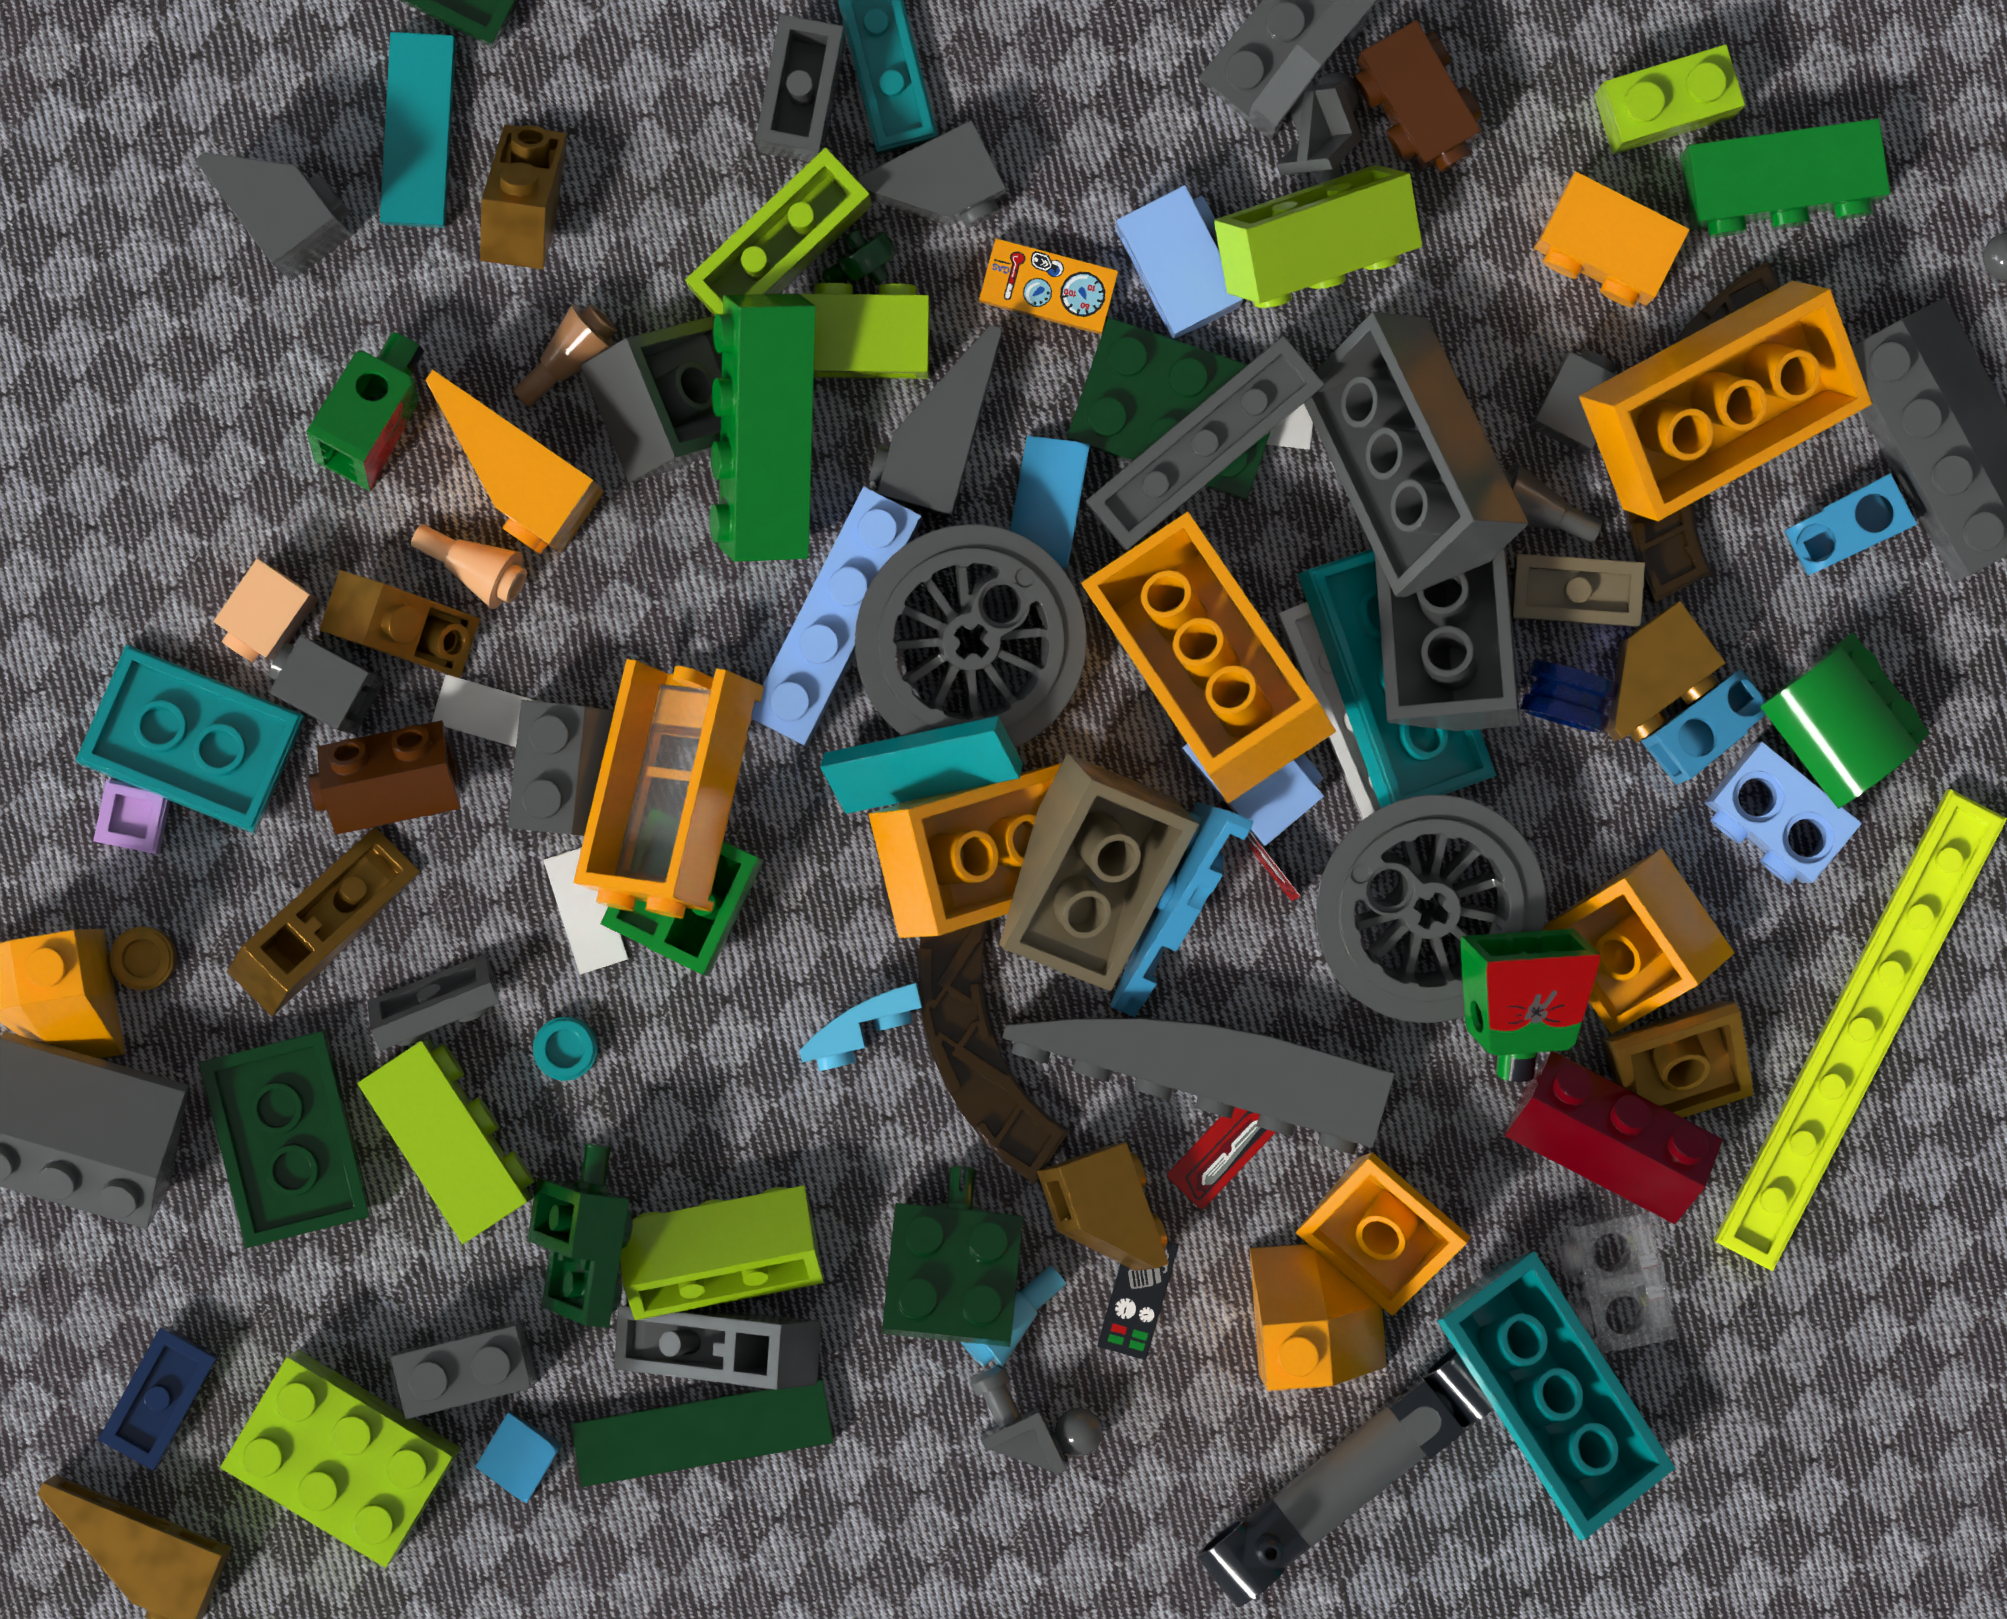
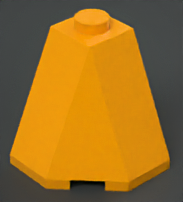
(61, 992)
(1311, 1320)

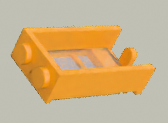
(666, 788)

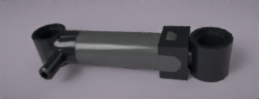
(1413, 1425)

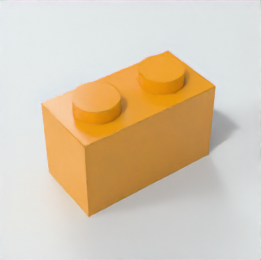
(1610, 241)

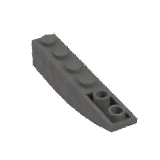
(1222, 1068)

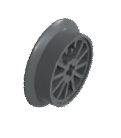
(1014, 563)
(1362, 855)

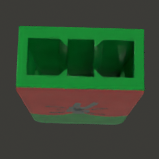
(360, 434)
(1526, 994)

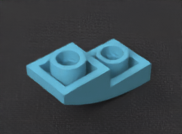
(837, 1040)

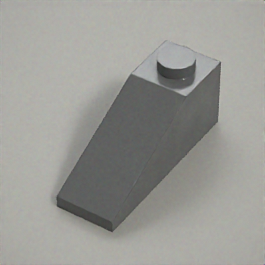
(936, 439)
(721, 1347)

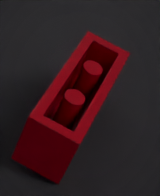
(1614, 1137)

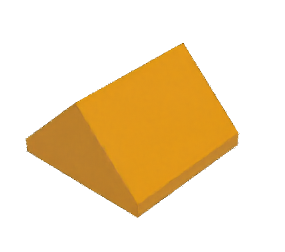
(1381, 1233)

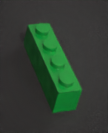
(764, 426)

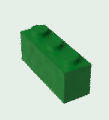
(1785, 177)

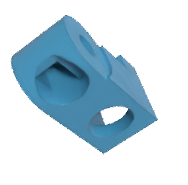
(1850, 525)
(1706, 727)

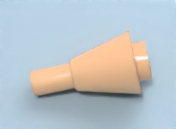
(486, 570)

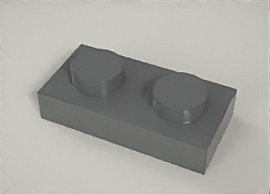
(432, 1002)

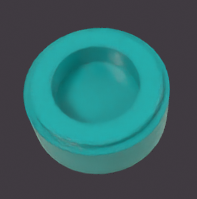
(565, 1048)

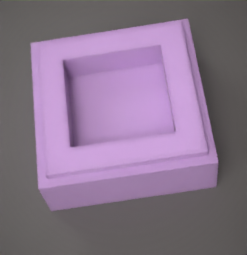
(131, 818)

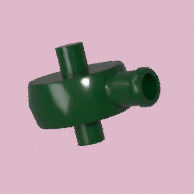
(862, 259)

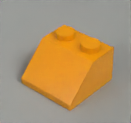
(1649, 938)

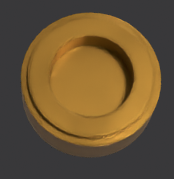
(143, 958)

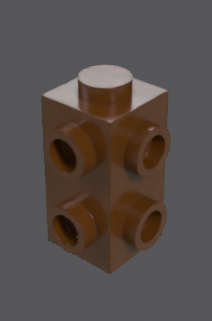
(1426, 110)
(386, 777)

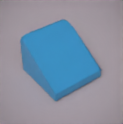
(518, 1456)

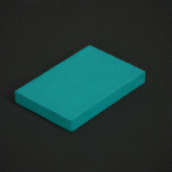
(190, 739)

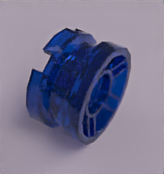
(1568, 696)

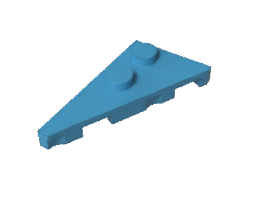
(1180, 902)

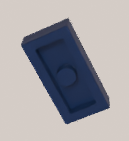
(158, 1397)

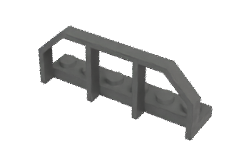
(1280, 54)

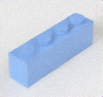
(824, 630)

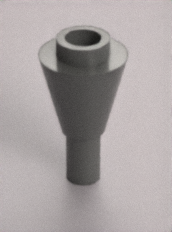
(1548, 509)

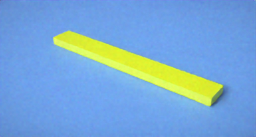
(1860, 1029)

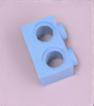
(1790, 800)

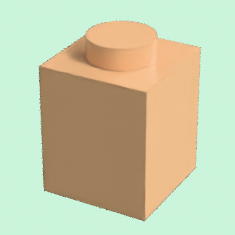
(264, 612)

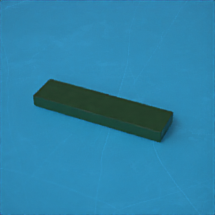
(701, 1433)

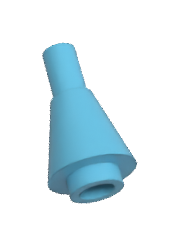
(1025, 1310)

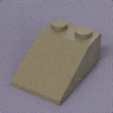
(1094, 871)

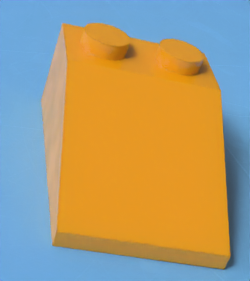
(522, 477)
(957, 852)

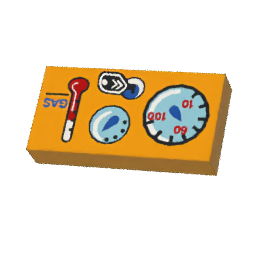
(1048, 286)

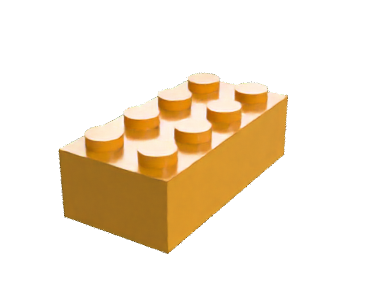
(1725, 400)
(1208, 657)

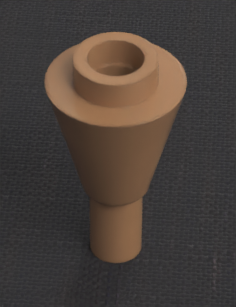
(576, 341)

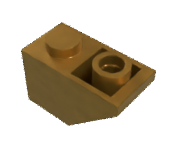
(522, 196)
(399, 623)
(1658, 666)
(1104, 1206)

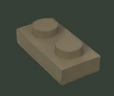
(1577, 590)

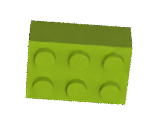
(340, 1457)

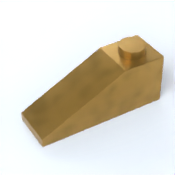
(321, 921)
(146, 1556)

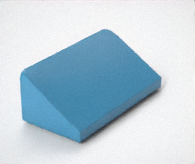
(1050, 494)

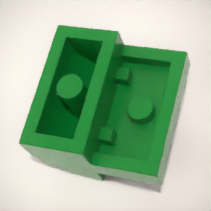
(1846, 720)
(700, 934)

